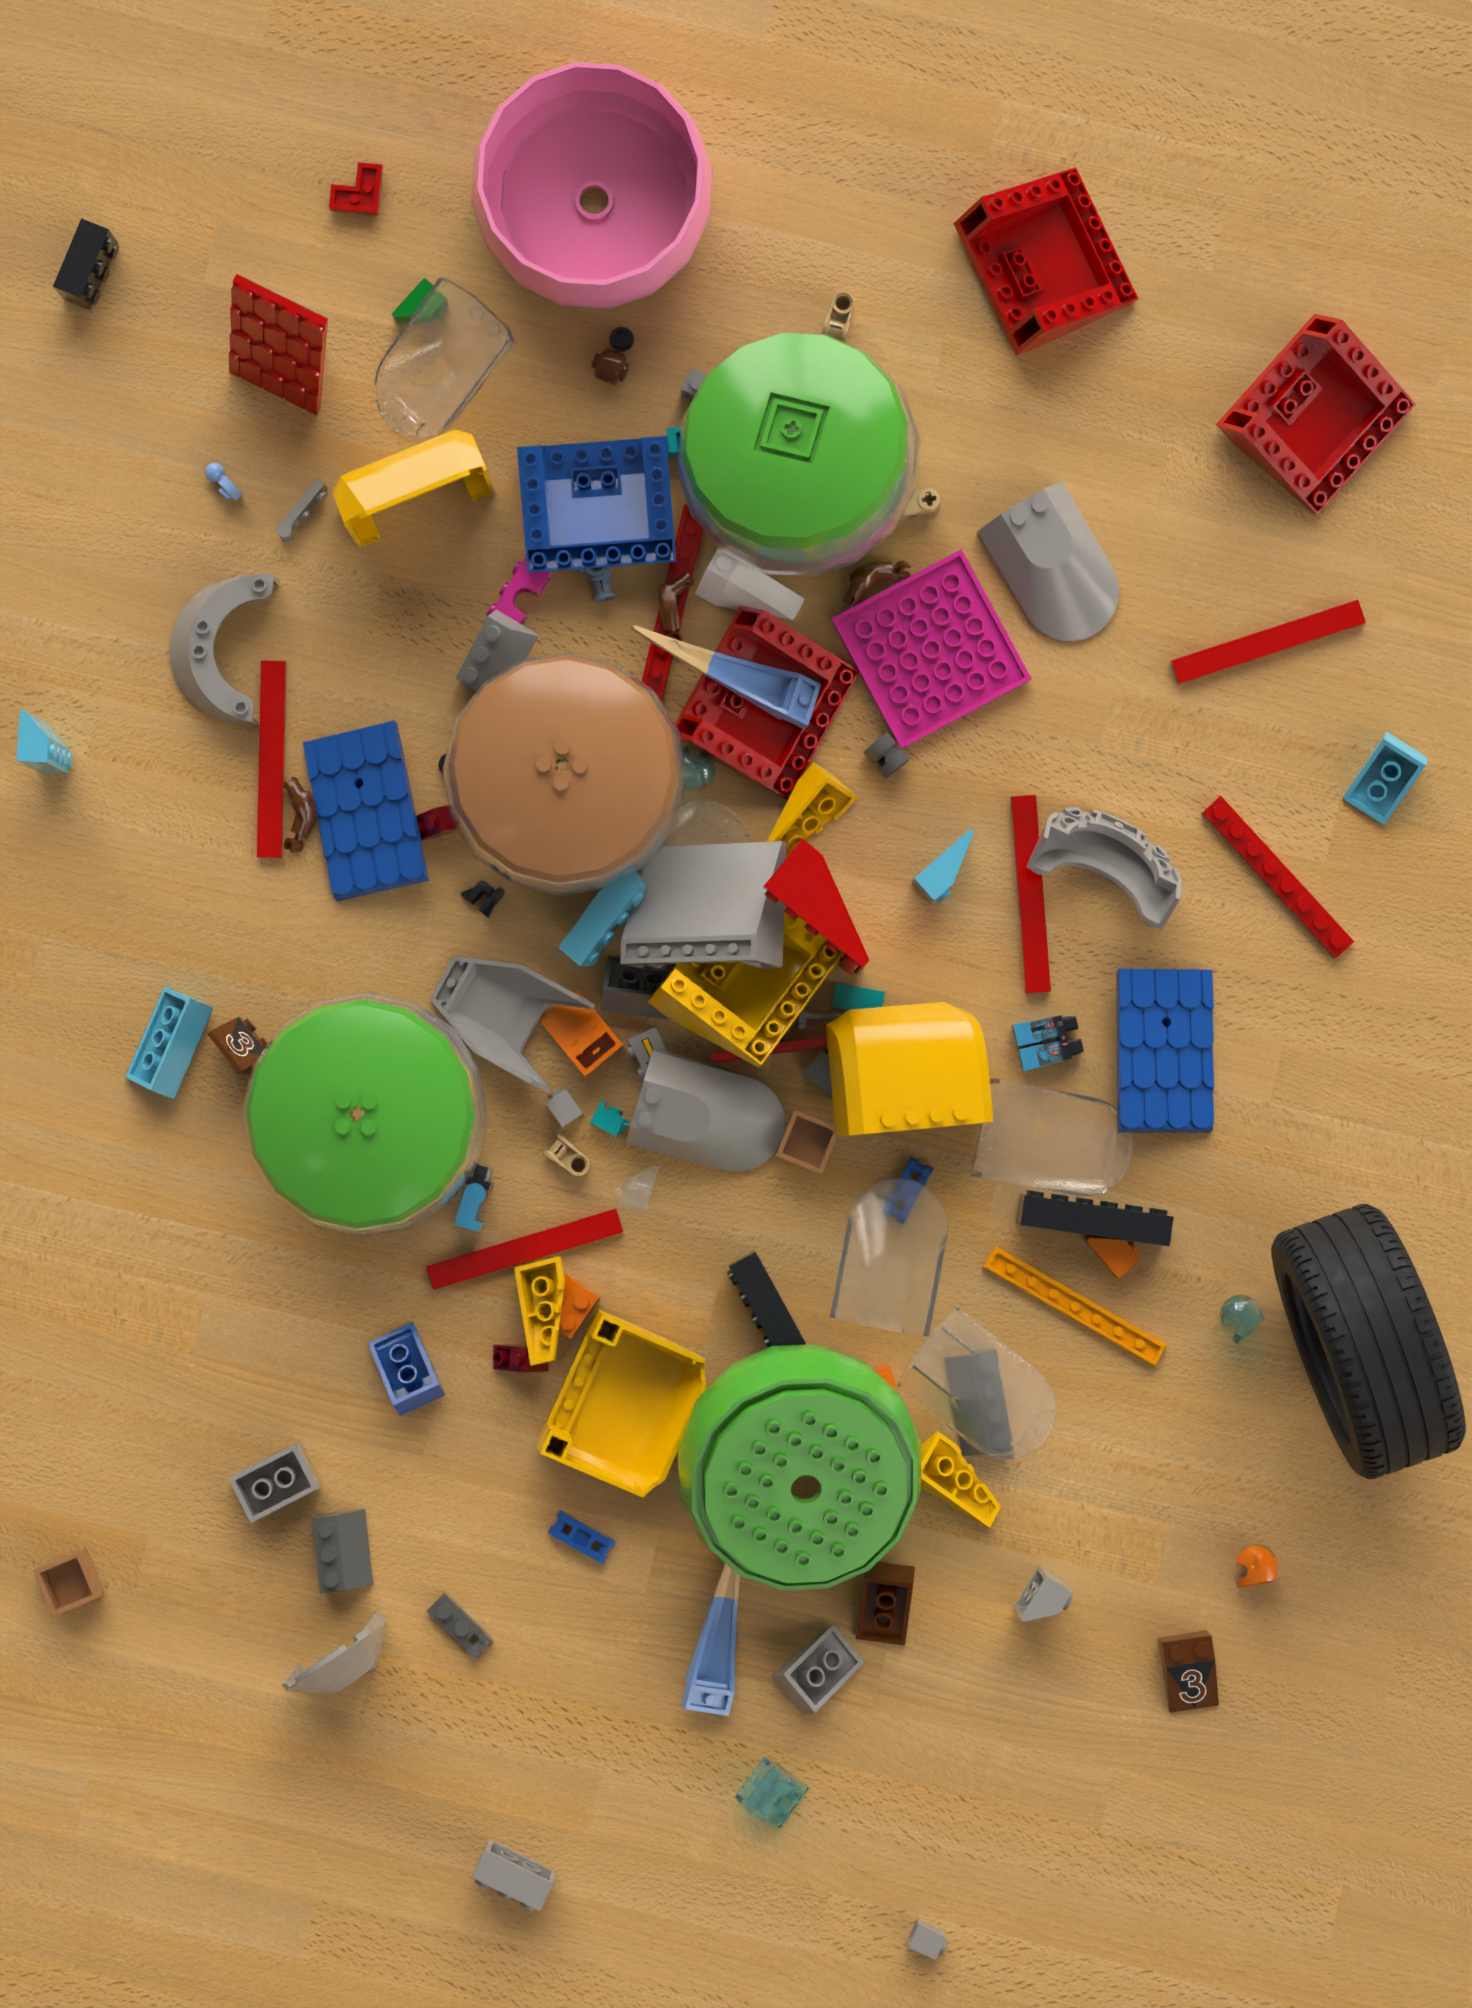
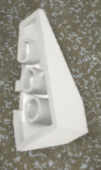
(734, 584)

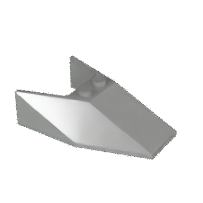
(497, 1009)

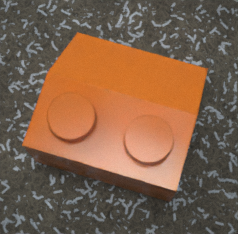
(575, 1305)

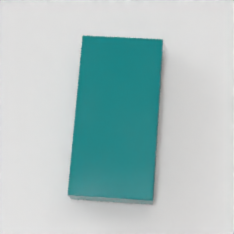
(853, 997)

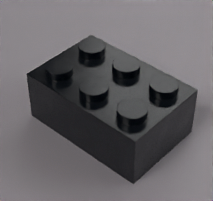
(86, 264)

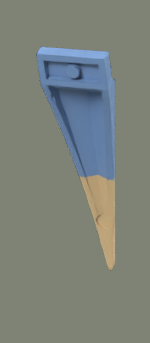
(774, 690)
(712, 1667)

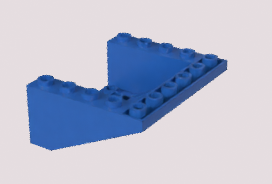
(596, 504)

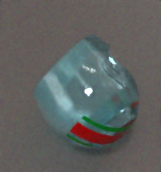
(699, 771)
(1242, 1312)

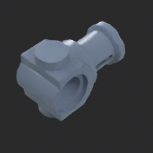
(599, 576)

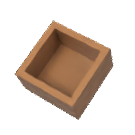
(807, 1142)
(68, 1581)

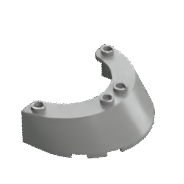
(194, 641)
(1114, 851)

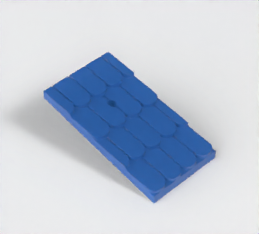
(365, 811)
(1164, 1051)

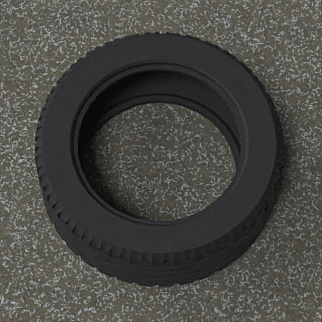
(1369, 1341)

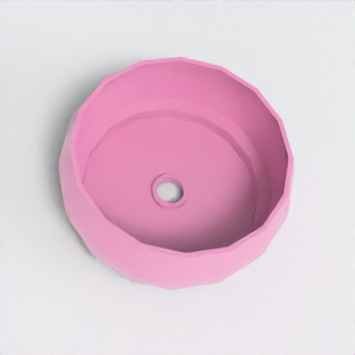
(580, 133)

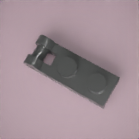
(459, 1625)

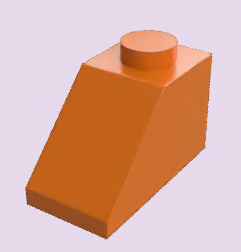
(1114, 1253)

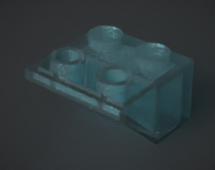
(771, 1793)

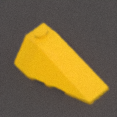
(811, 805)
(541, 1299)
(954, 1481)

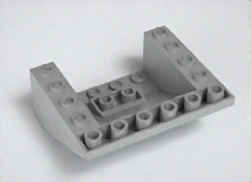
(707, 908)

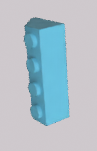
(41, 747)
(602, 919)
(169, 1042)

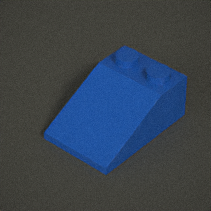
(406, 1369)

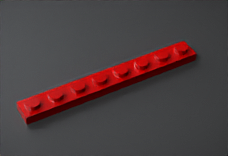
(1277, 877)

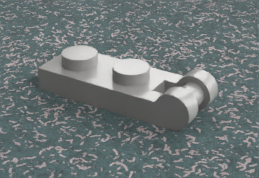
(301, 511)

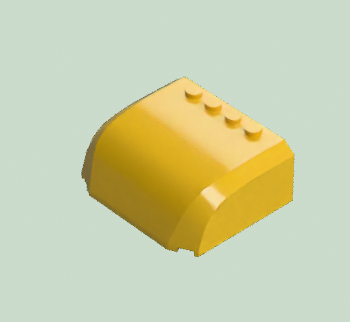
(406, 477)
(907, 1069)
(623, 1405)

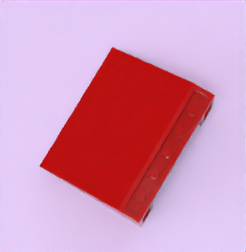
(1044, 259)
(1334, 387)
(743, 734)
(810, 893)

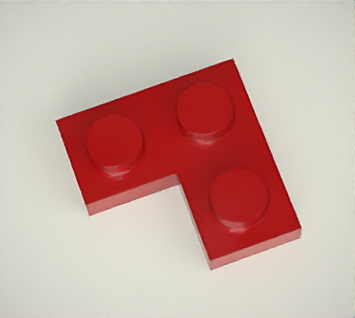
(363, 197)

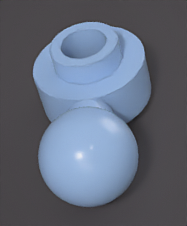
(216, 473)

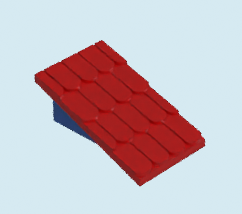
(277, 344)

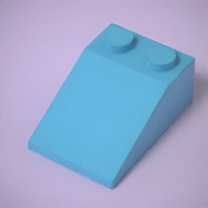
(1385, 778)
(941, 873)

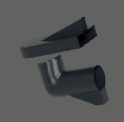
(481, 888)

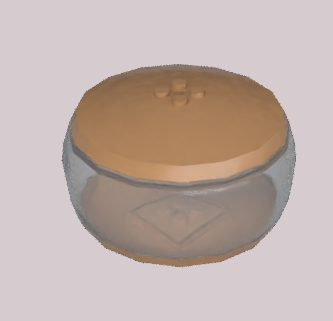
(573, 826)

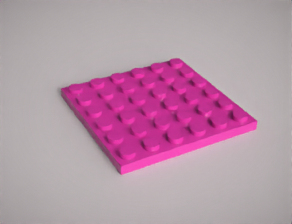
(931, 649)

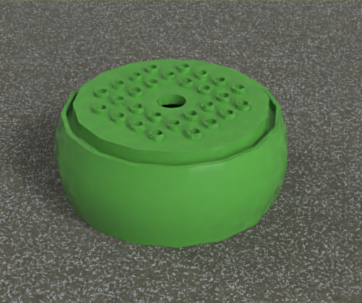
(788, 1418)

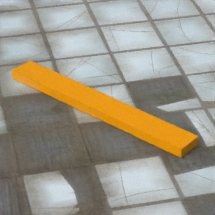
(1075, 1305)

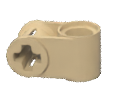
(837, 320)
(918, 506)
(567, 1155)

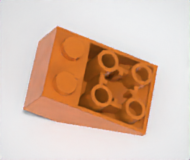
(582, 1035)

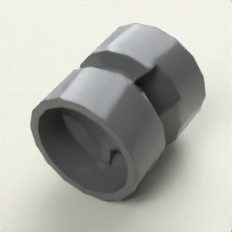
(886, 755)

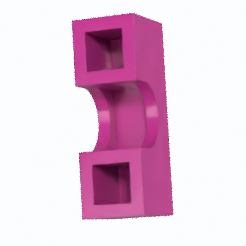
(521, 582)

